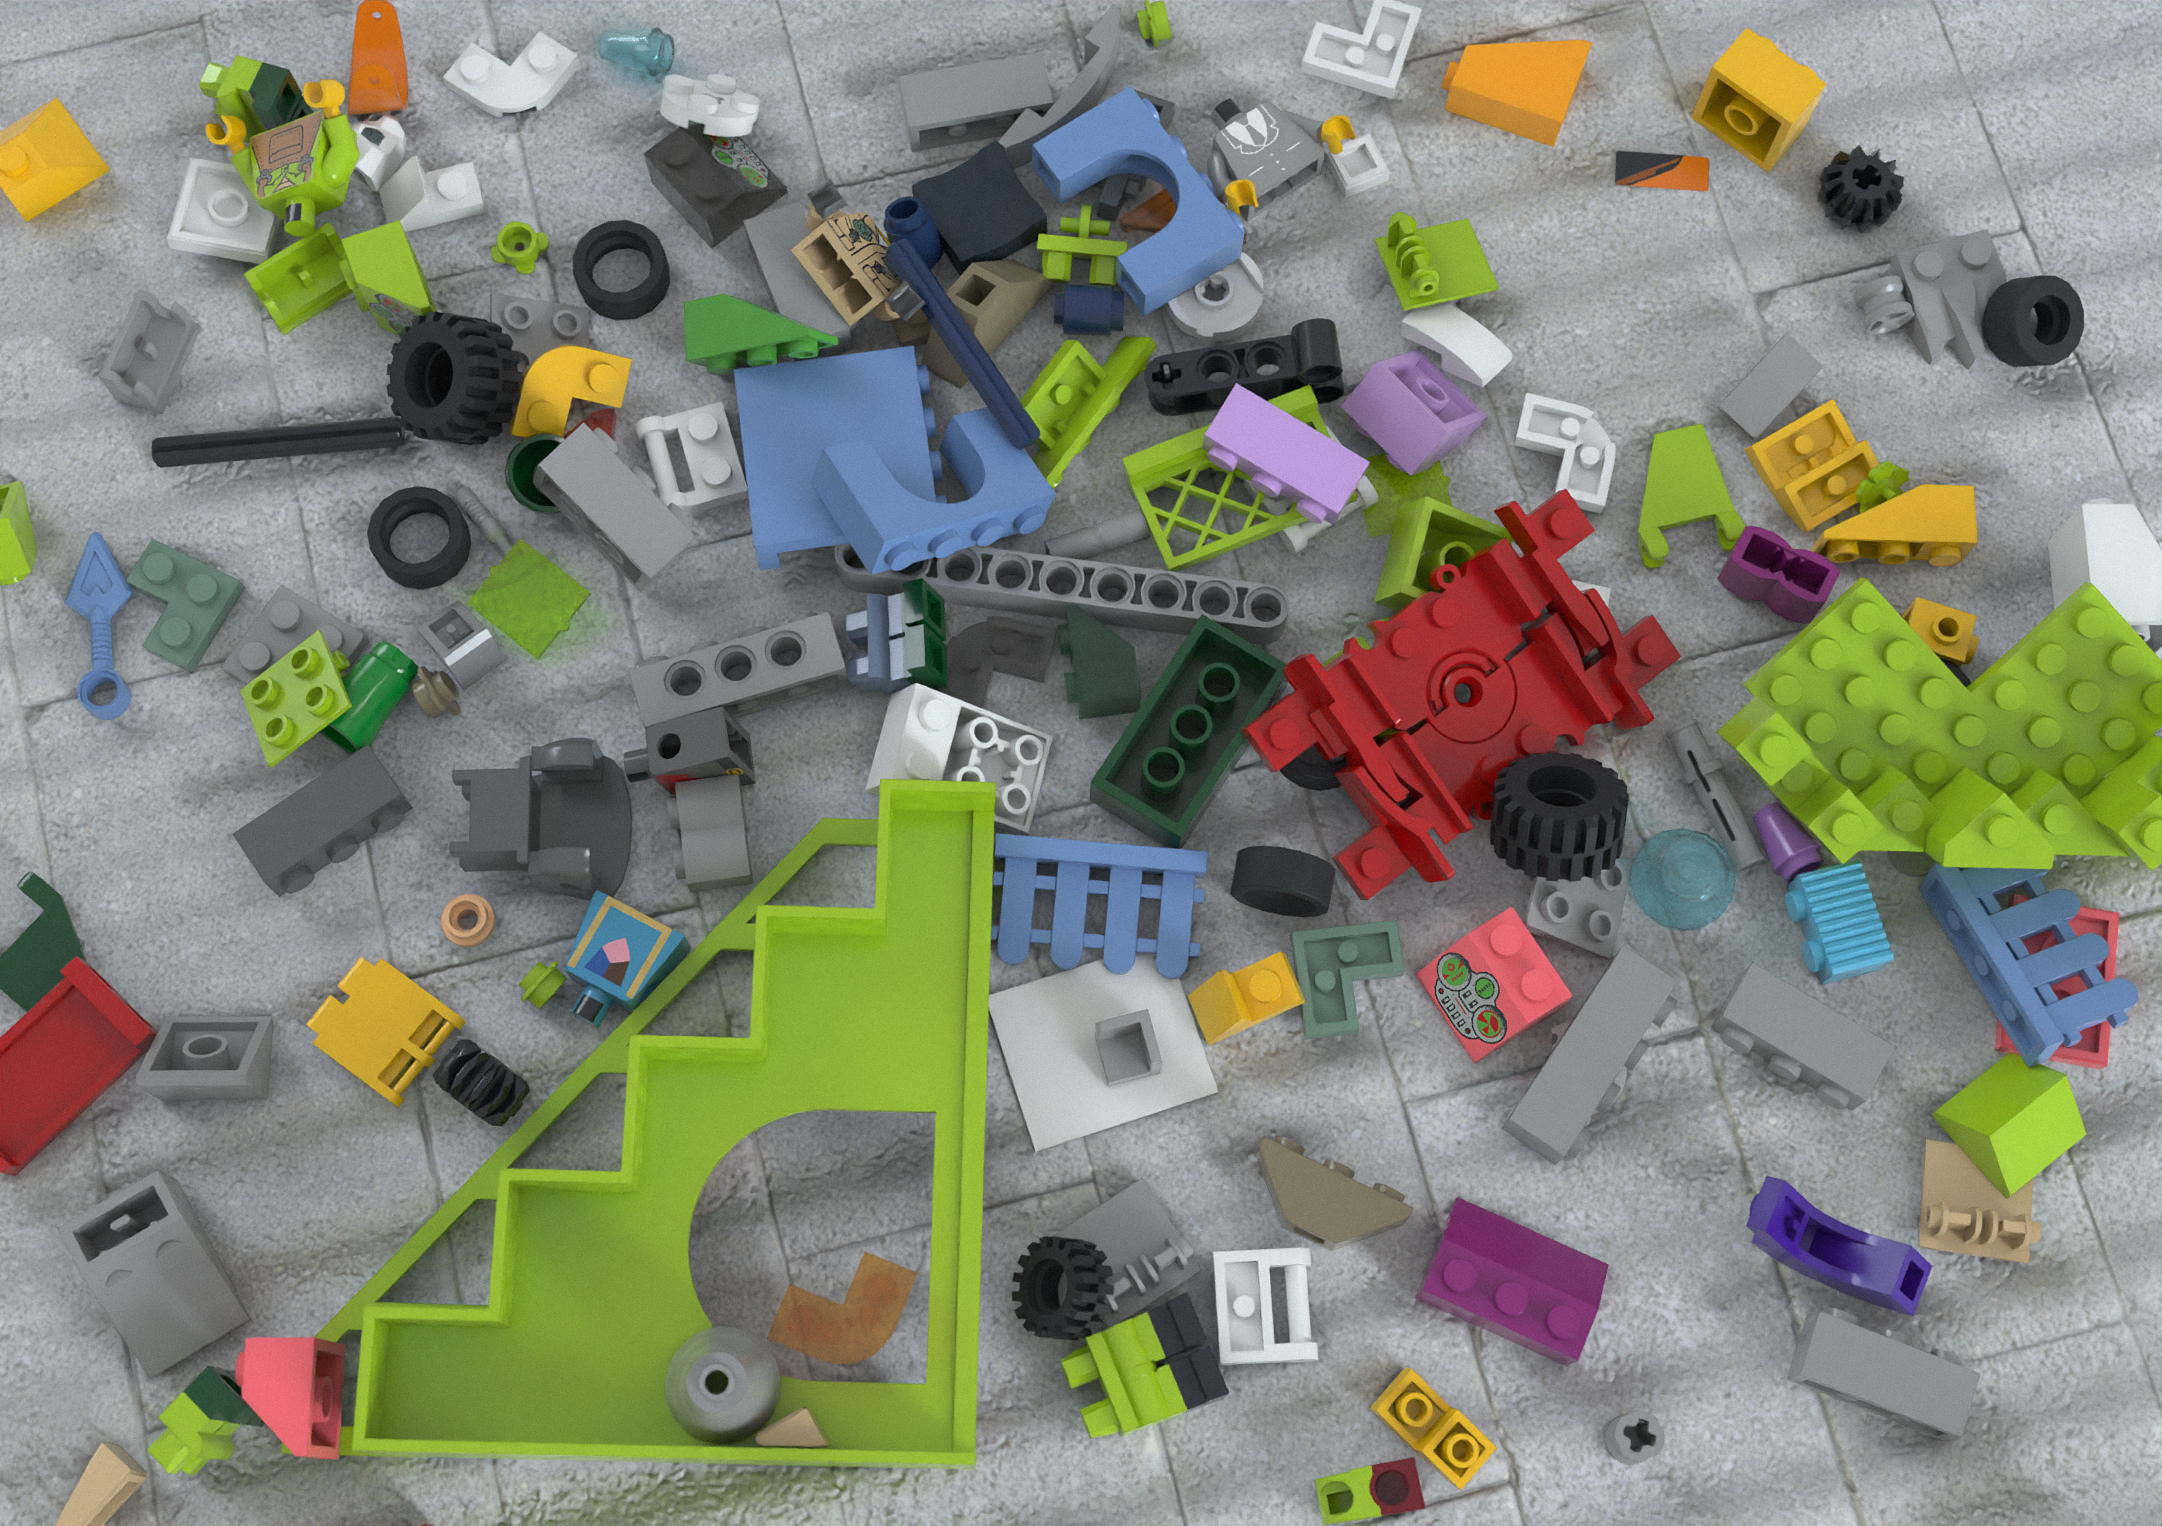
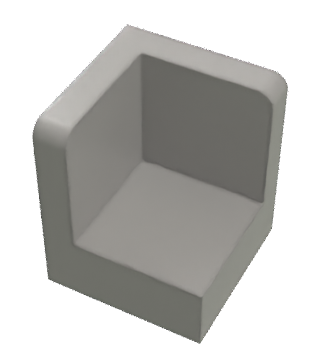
(1128, 1047)

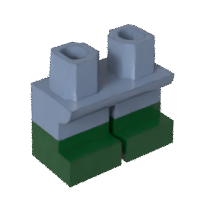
(902, 640)

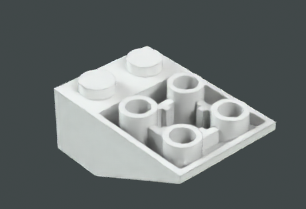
(951, 740)

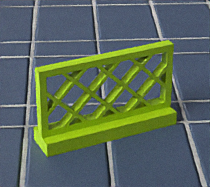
(1184, 458)

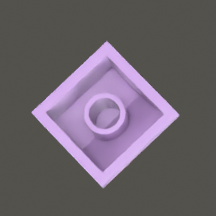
(1412, 411)

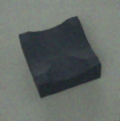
(981, 209)

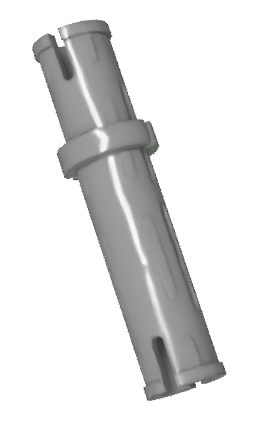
(1706, 776)

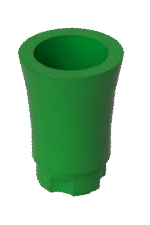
(374, 690)

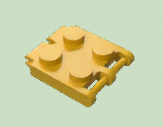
(382, 1027)

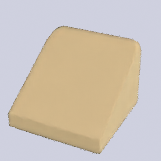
(794, 1430)

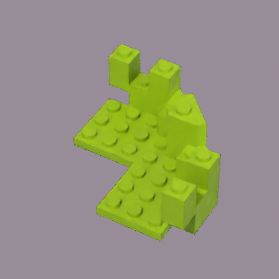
(2025, 764)

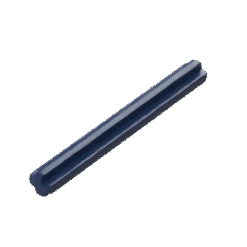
(964, 345)

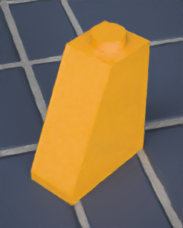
(1517, 85)

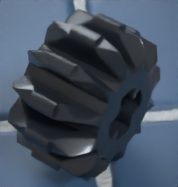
(1860, 189)
(481, 1082)

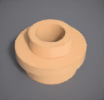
(460, 907)

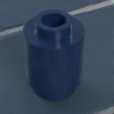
(913, 220)
(1089, 310)

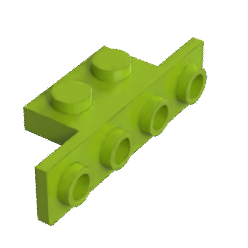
(1076, 395)

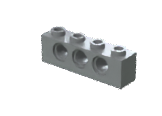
(766, 686)

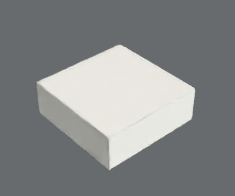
(1357, 166)

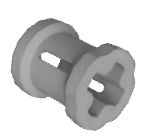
(1649, 1430)

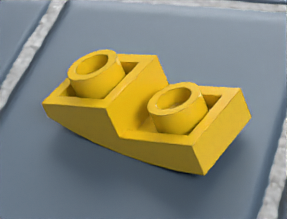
(1433, 1428)

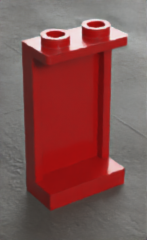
(63, 1060)

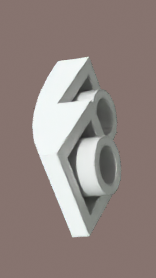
(1465, 344)

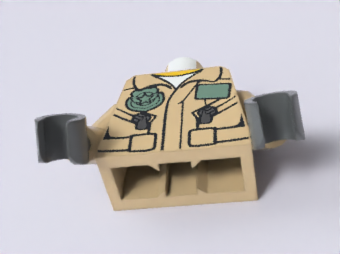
(850, 261)

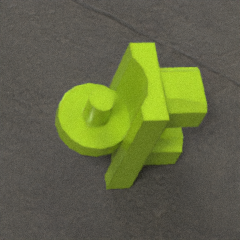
(1059, 250)

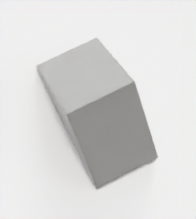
(462, 644)

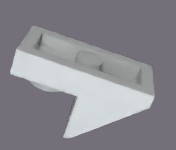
(432, 196)

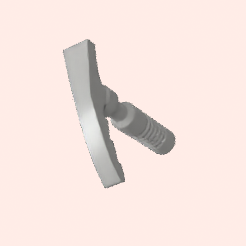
(490, 528)

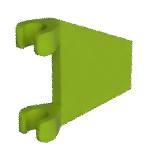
(1682, 490)

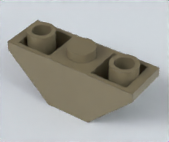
(992, 302)
(1324, 1199)

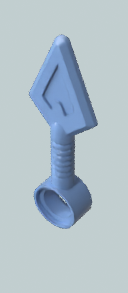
(97, 595)

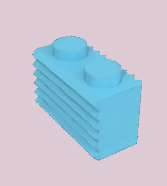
(1838, 922)

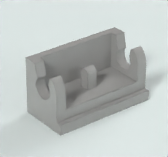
(149, 353)

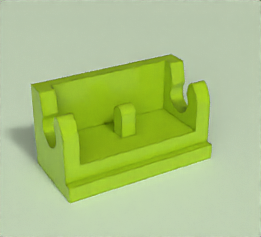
(301, 279)

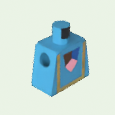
(620, 957)

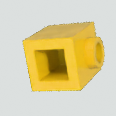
(1944, 630)

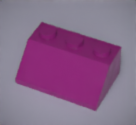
(1514, 1282)

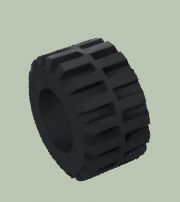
(454, 378)
(1558, 816)

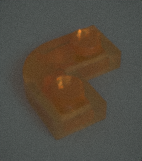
(848, 1330)

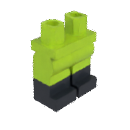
(1127, 1372)

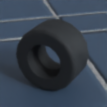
(2058, 321)

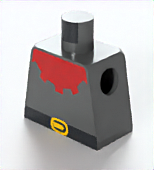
(693, 749)

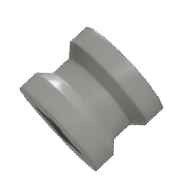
(1883, 305)

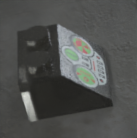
(712, 180)

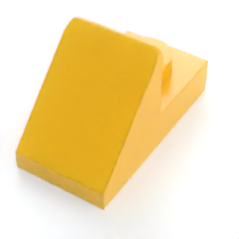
(1245, 998)

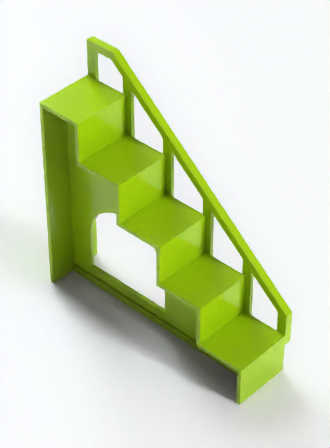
(596, 1263)

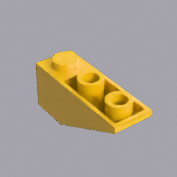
(1917, 525)

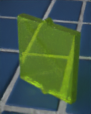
(1400, 489)
(529, 598)

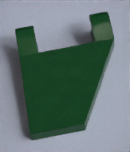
(34, 960)

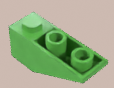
(736, 332)

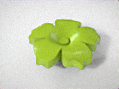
(1881, 486)

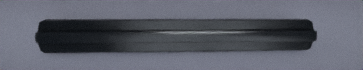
(278, 442)

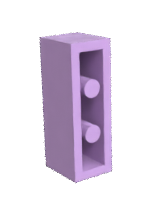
(1283, 455)

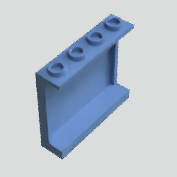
(818, 403)

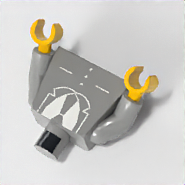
(1268, 154)

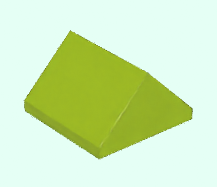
(2013, 1121)

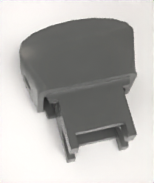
(559, 825)

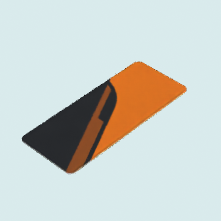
(1662, 171)

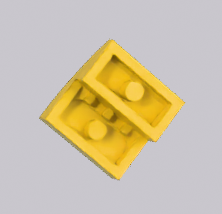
(1813, 465)

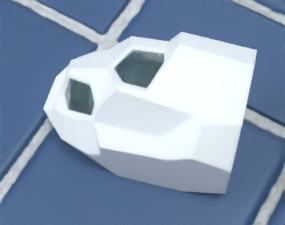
(380, 148)

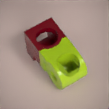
(1370, 1492)

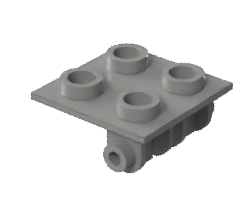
(539, 325)
(1580, 911)
(1139, 1246)

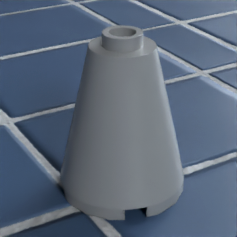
(749, 1395)

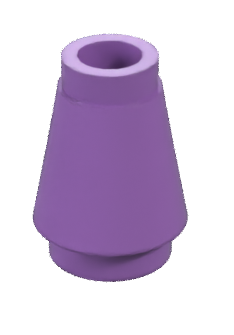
(1786, 842)

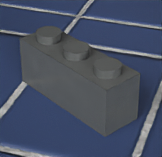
(323, 822)

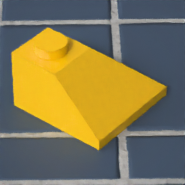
(46, 159)

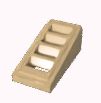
(103, 1487)

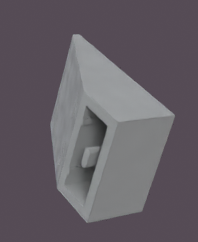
(155, 1272)

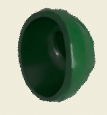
(521, 469)

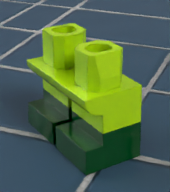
(255, 93)
(202, 1422)

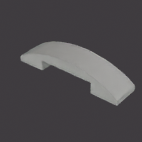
(1081, 95)

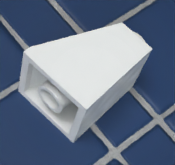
(2119, 556)

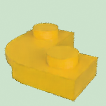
(558, 377)

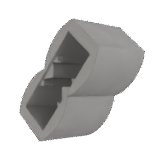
(712, 833)

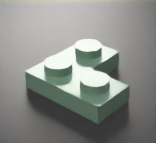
(195, 599)
(1331, 961)

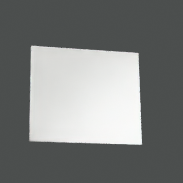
(1056, 1062)

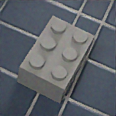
(614, 505)

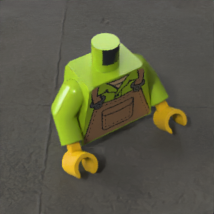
(298, 165)

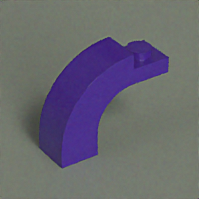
(1836, 1253)

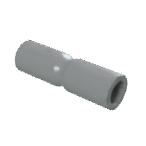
(1102, 537)

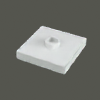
(221, 216)

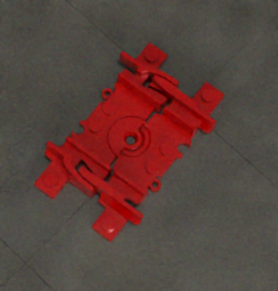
(1513, 702)

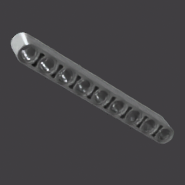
(1088, 582)

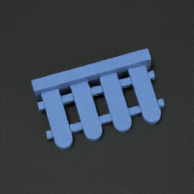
(1124, 893)
(2006, 972)

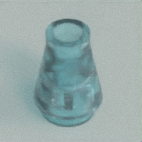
(639, 49)

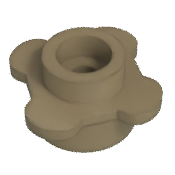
(436, 692)

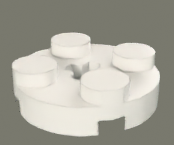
(709, 102)
(1221, 319)

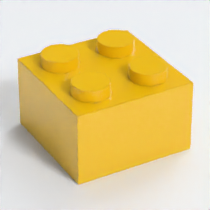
(1758, 99)

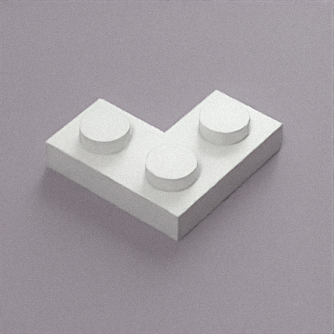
(1365, 60)

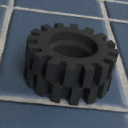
(1084, 1288)

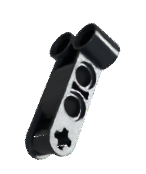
(1303, 359)

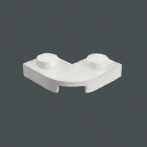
(527, 83)
(1575, 436)

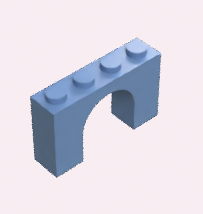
(1128, 138)
(898, 528)

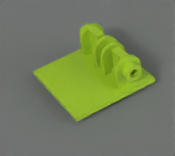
(1433, 261)
(297, 697)

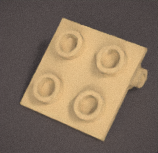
(1968, 1213)

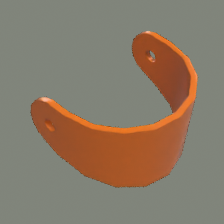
(377, 61)

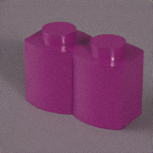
(1786, 579)

